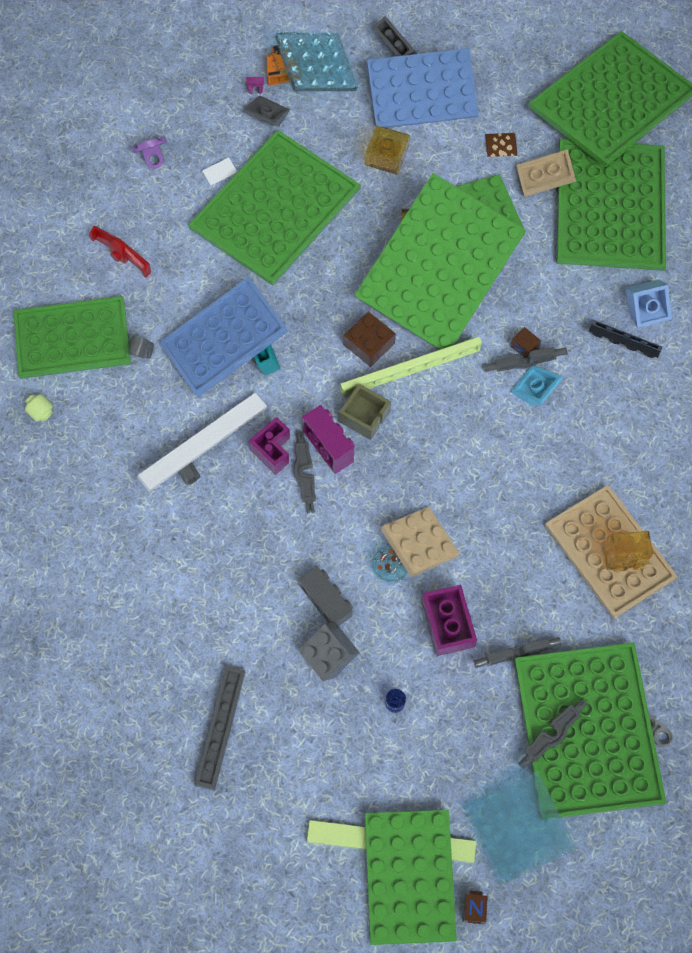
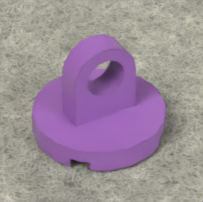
(150, 148)

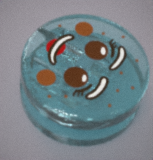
(388, 566)

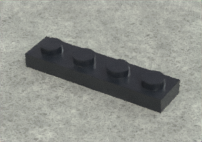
(632, 342)

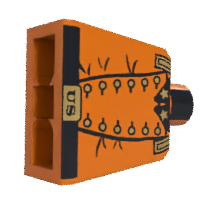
(275, 68)

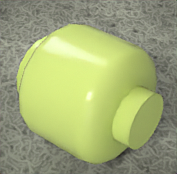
(38, 408)

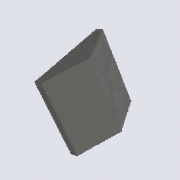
(267, 111)

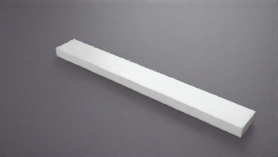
(201, 442)

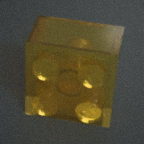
(387, 150)
(628, 551)

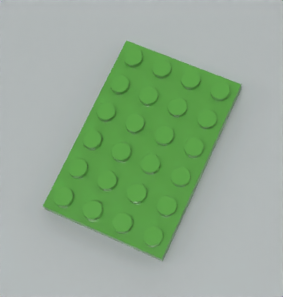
(71, 337)
(410, 877)

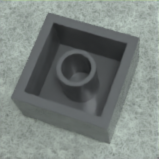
(328, 651)

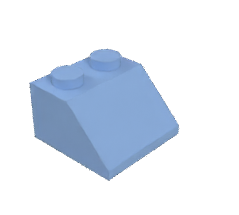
(649, 303)

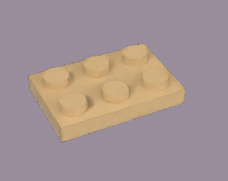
(546, 173)

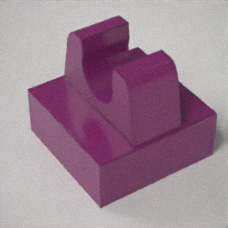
(255, 82)

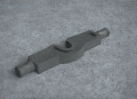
(533, 359)
(306, 482)
(510, 654)
(545, 741)

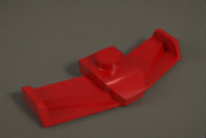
(120, 250)

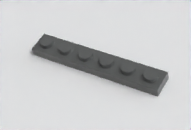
(220, 728)

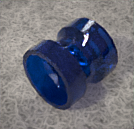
(395, 704)

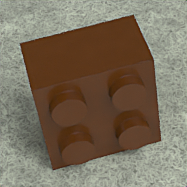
(369, 339)

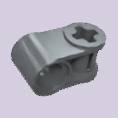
(141, 347)

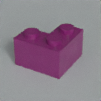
(267, 445)

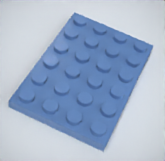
(422, 88)
(223, 337)

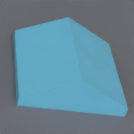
(536, 385)

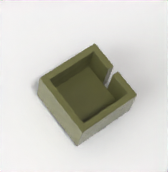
(364, 411)

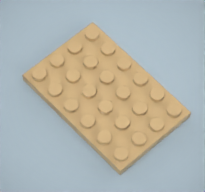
(582, 535)

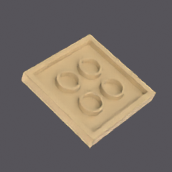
(420, 541)

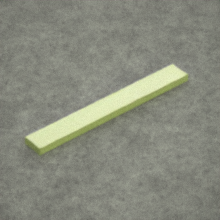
(412, 366)
(355, 837)

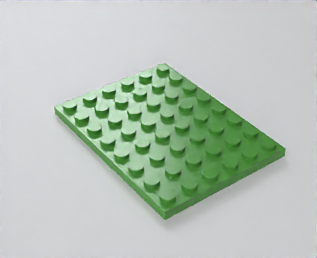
(612, 98)
(274, 207)
(614, 211)
(440, 263)
(610, 750)

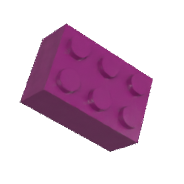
(328, 438)
(449, 620)

